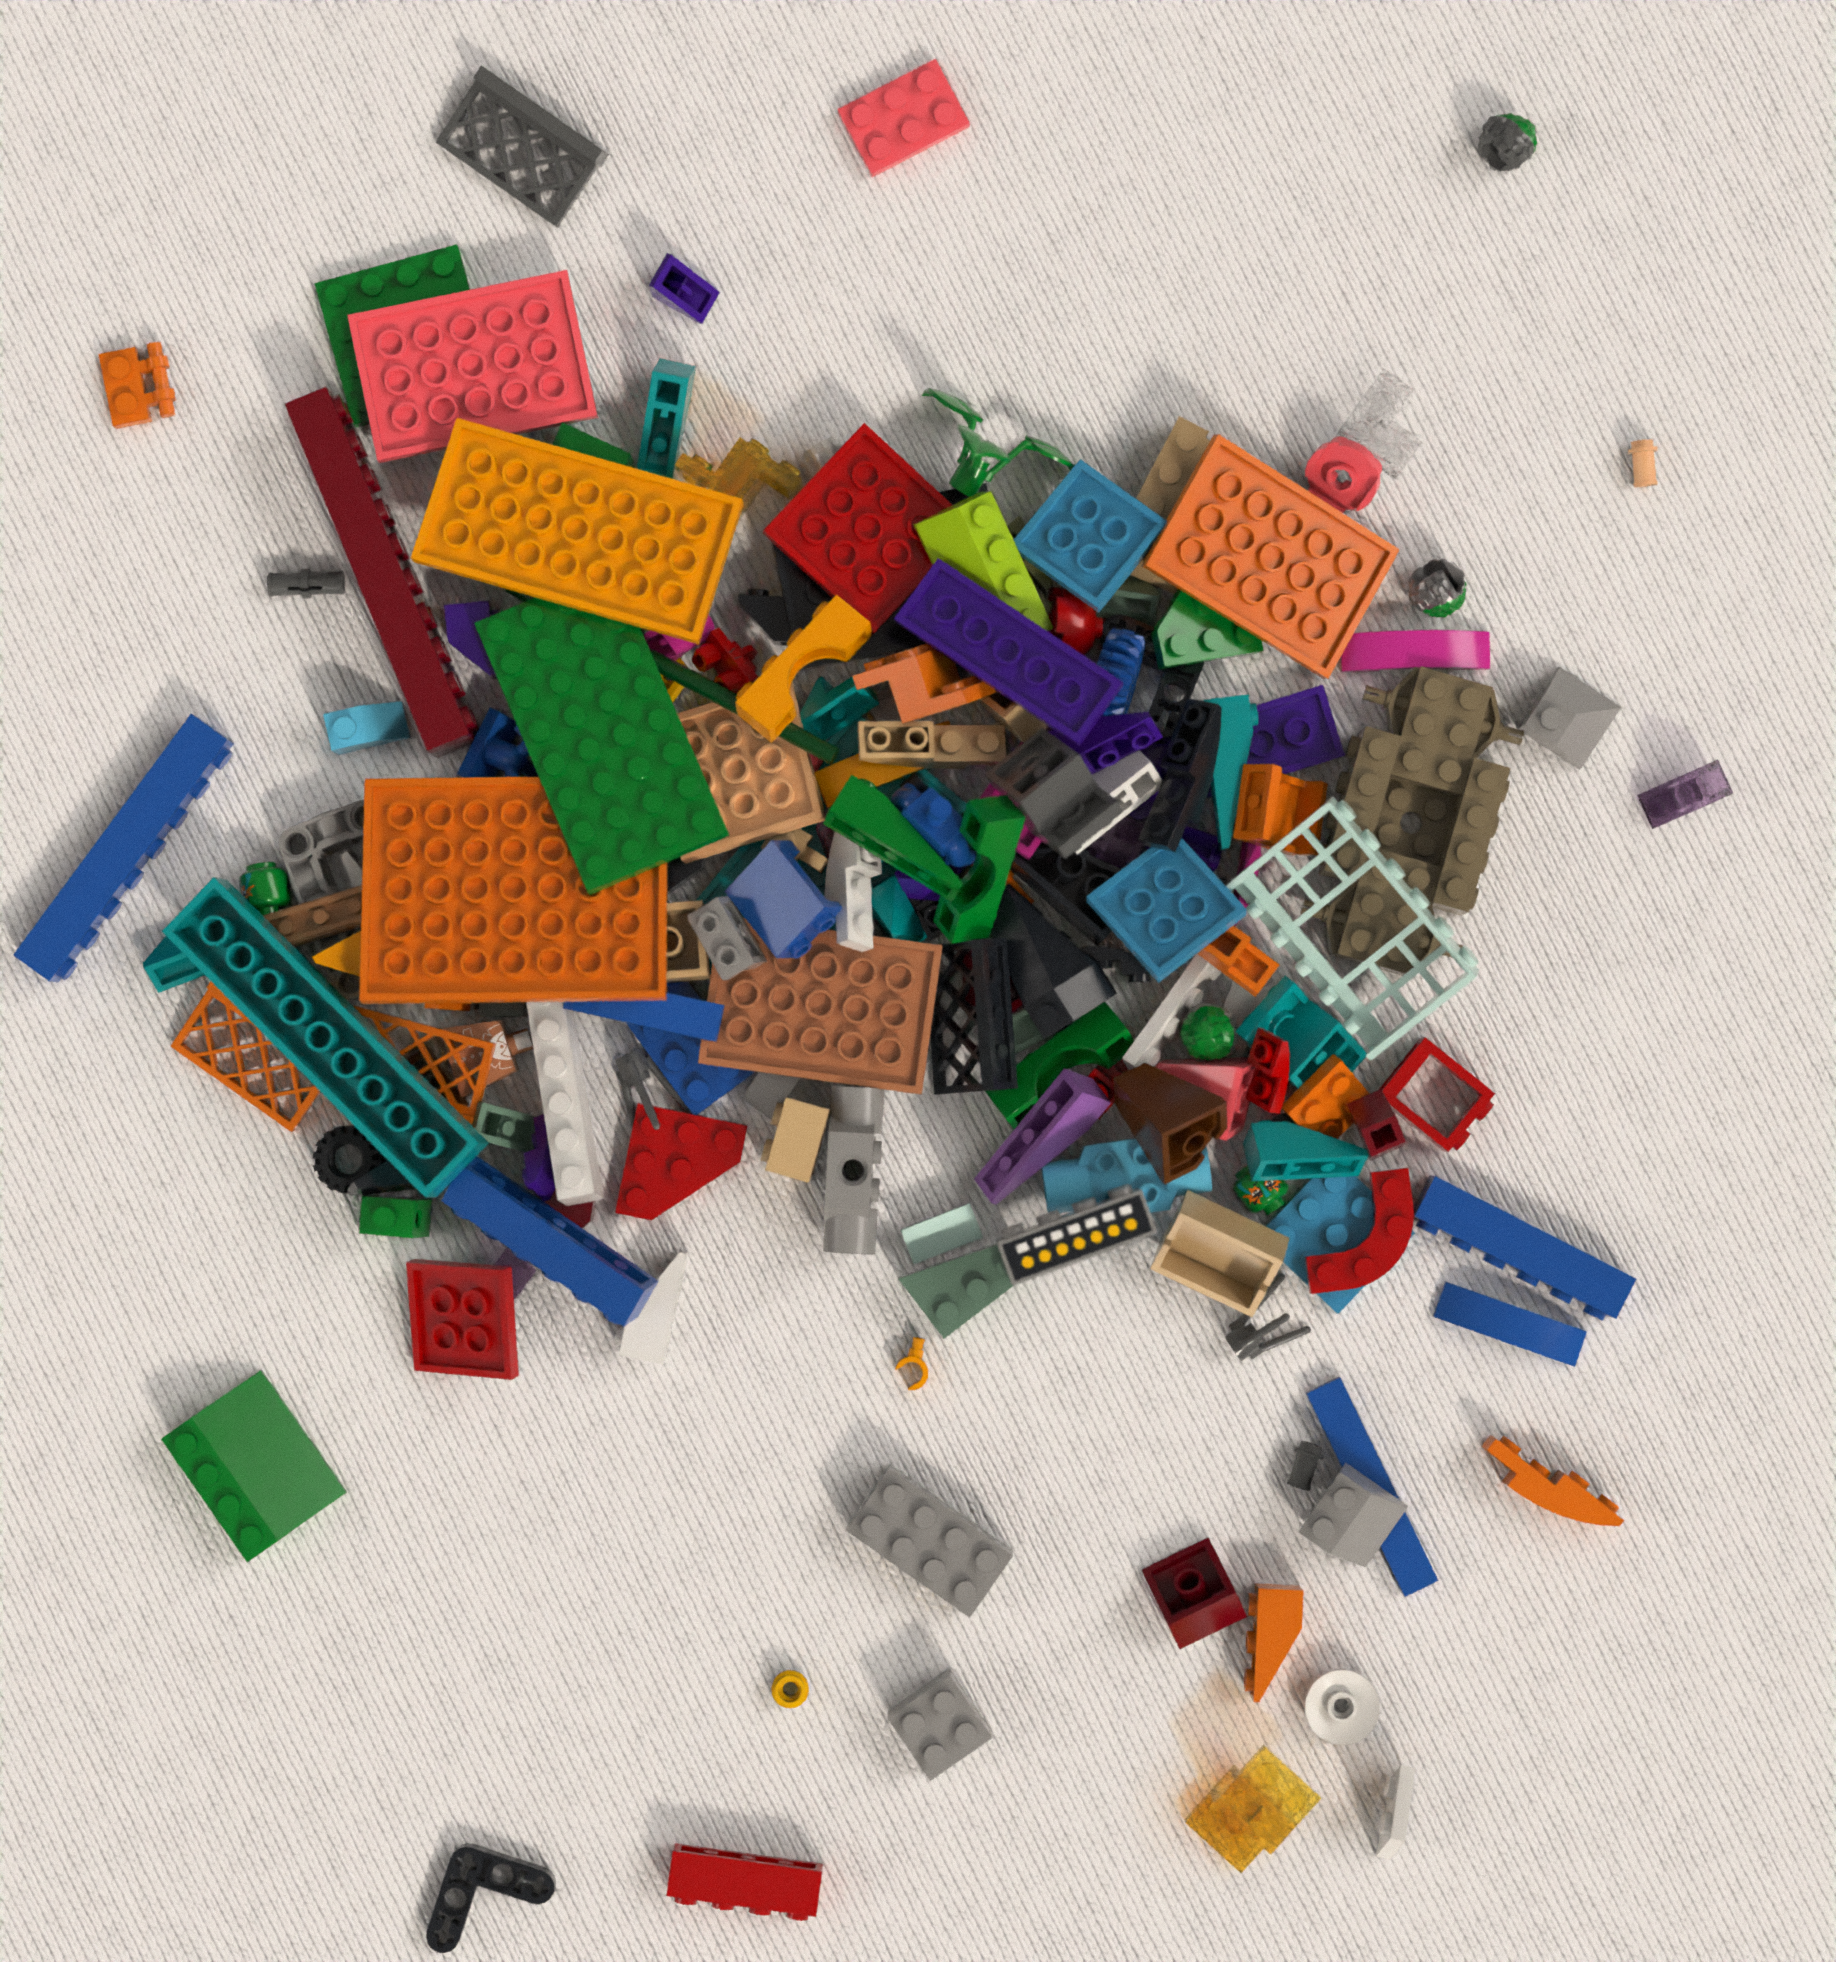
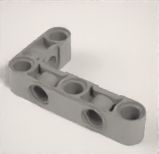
(310, 871)

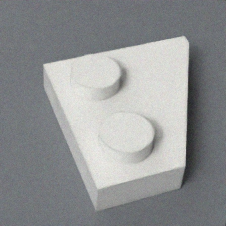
(1395, 1818)

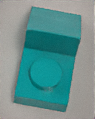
(833, 708)

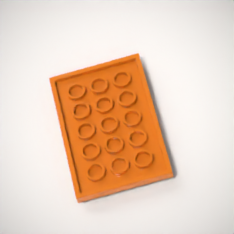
(1270, 556)

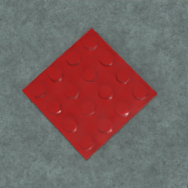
(857, 527)

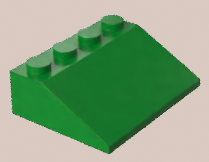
(253, 1465)

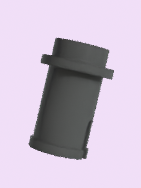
(1305, 1465)

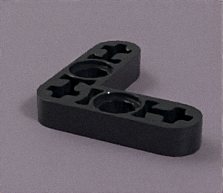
(1183, 677)
(483, 1877)

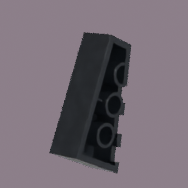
(1066, 884)

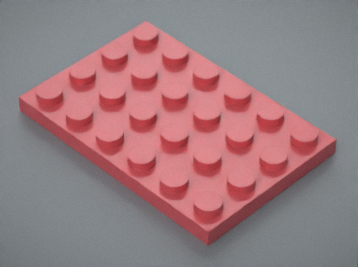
(477, 355)

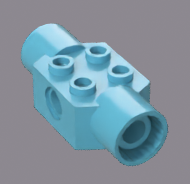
(1113, 1165)

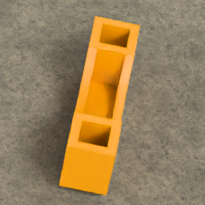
(832, 634)

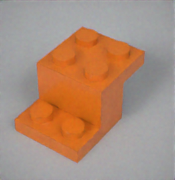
(922, 682)

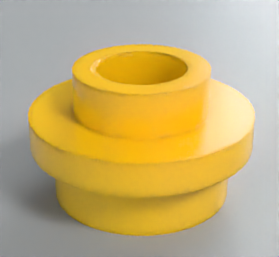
(784, 1699)

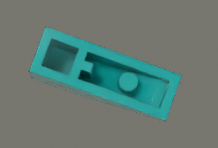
(665, 417)
(1295, 1152)

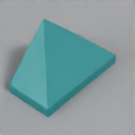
(895, 911)
(169, 966)

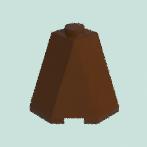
(1169, 1118)

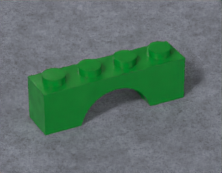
(993, 830)
(1091, 1039)

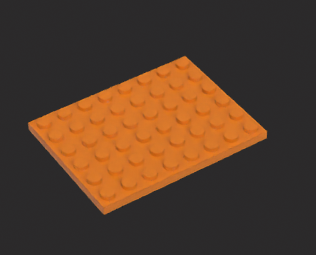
(486, 905)

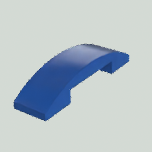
(1509, 1324)

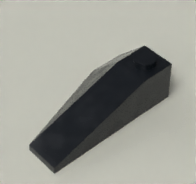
(1046, 968)

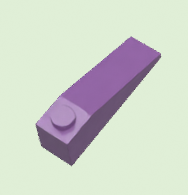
(1048, 1128)

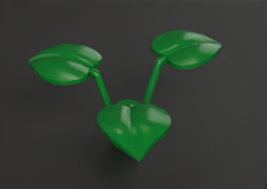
(973, 468)

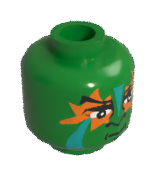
(265, 887)
(1259, 1194)

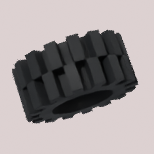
(326, 1153)

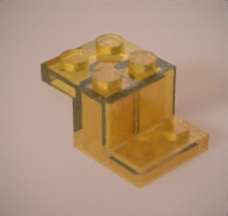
(742, 473)
(1252, 1808)

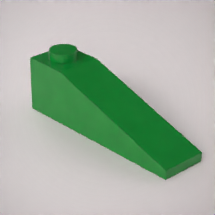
(878, 826)

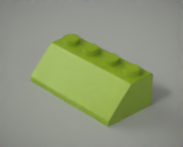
(980, 546)

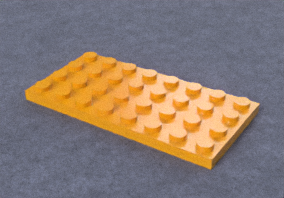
(577, 530)

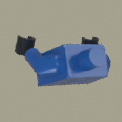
(934, 821)

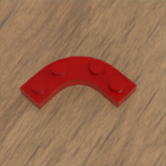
(1380, 1248)

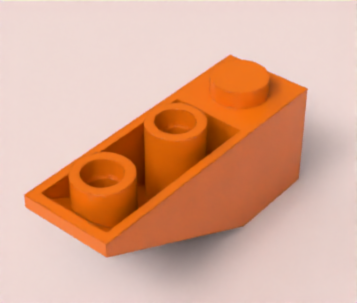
(1276, 1624)

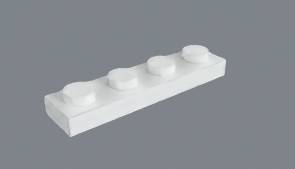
(1168, 1018)

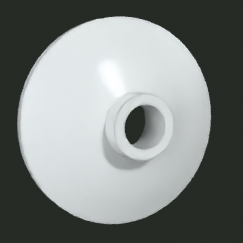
(1343, 1726)

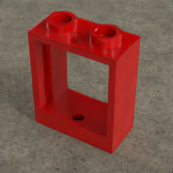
(1404, 1072)

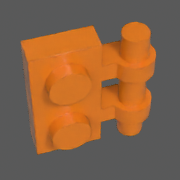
(126, 387)

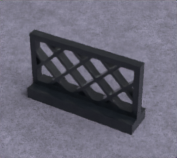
(991, 1015)

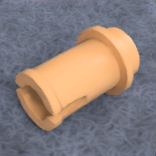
(1643, 462)

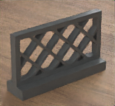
(538, 119)

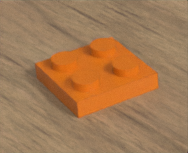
(1324, 1097)

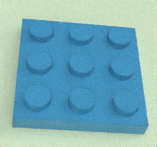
(1089, 535)
(1166, 907)
(1324, 1219)

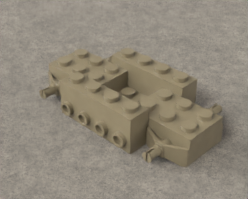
(1427, 770)

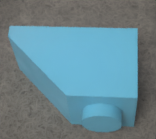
(366, 726)

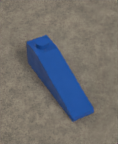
(675, 1015)

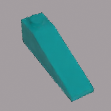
(1236, 733)

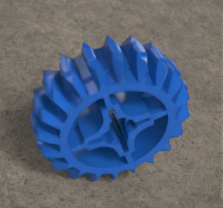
(1123, 659)

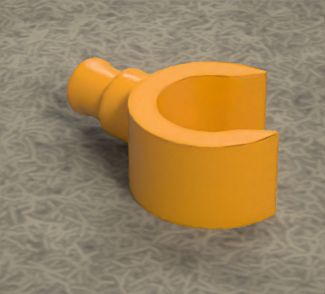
(915, 1355)

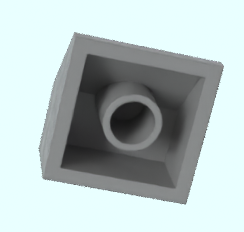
(1353, 1517)

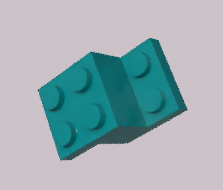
(1308, 1029)

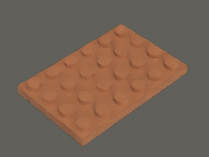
(831, 1014)

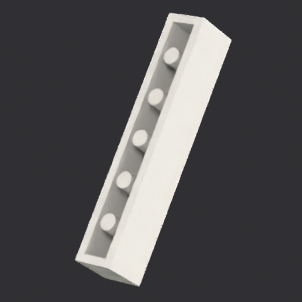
(565, 1103)

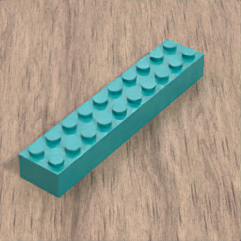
(325, 1037)

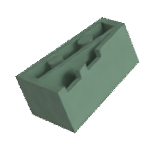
(958, 1287)

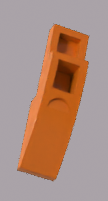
(1240, 960)
(1560, 1495)

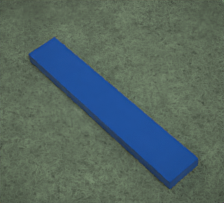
(1355, 1448)

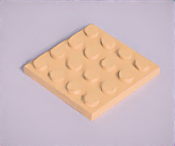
(755, 783)

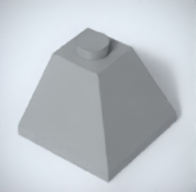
(1569, 718)

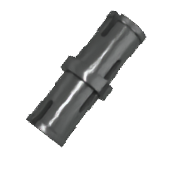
(306, 583)

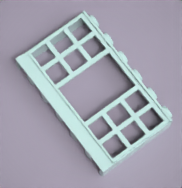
(1311, 961)

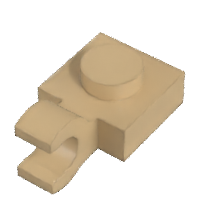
(801, 840)

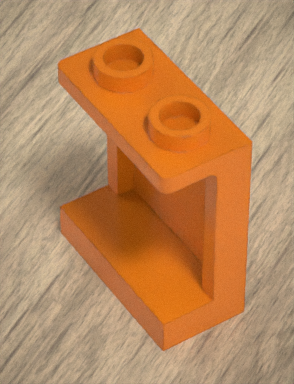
(1274, 805)

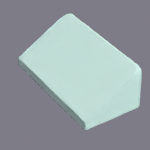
(941, 1233)

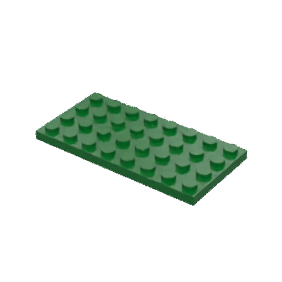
(601, 739)

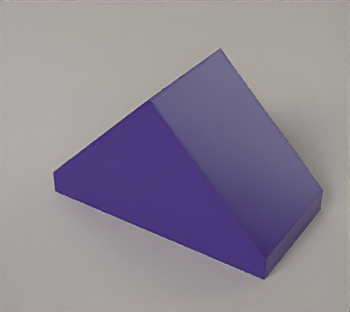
(682, 289)

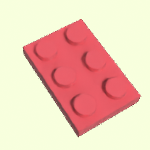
(903, 118)

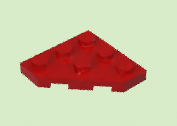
(675, 1160)

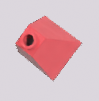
(1223, 1077)

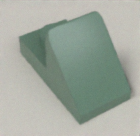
(504, 1126)

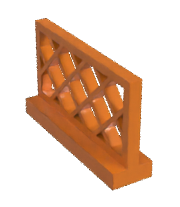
(227, 1079)
(478, 1087)

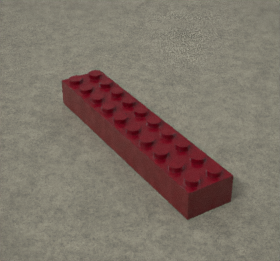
(380, 570)

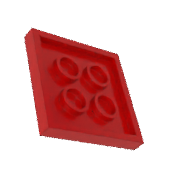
(462, 1318)

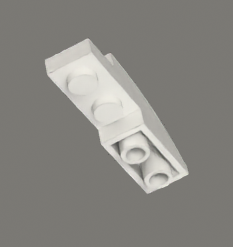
(850, 884)

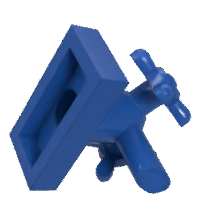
(494, 750)

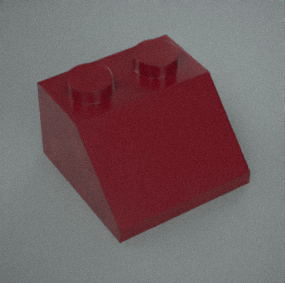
(1194, 1593)

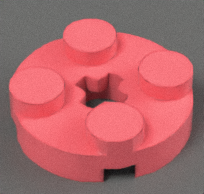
(1347, 456)

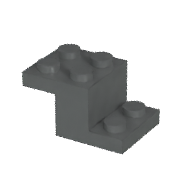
(1054, 792)

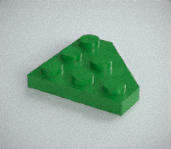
(1198, 634)

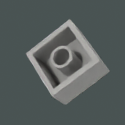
(939, 1724)

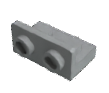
(726, 937)

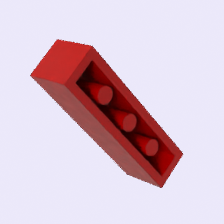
(744, 1881)

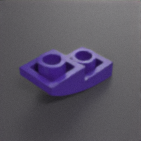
(539, 1171)

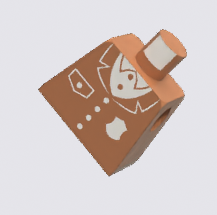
(503, 1060)

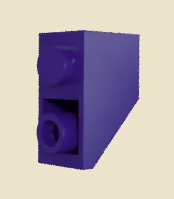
(463, 632)

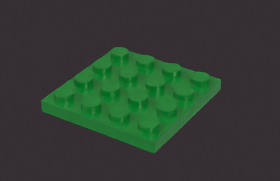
(378, 287)

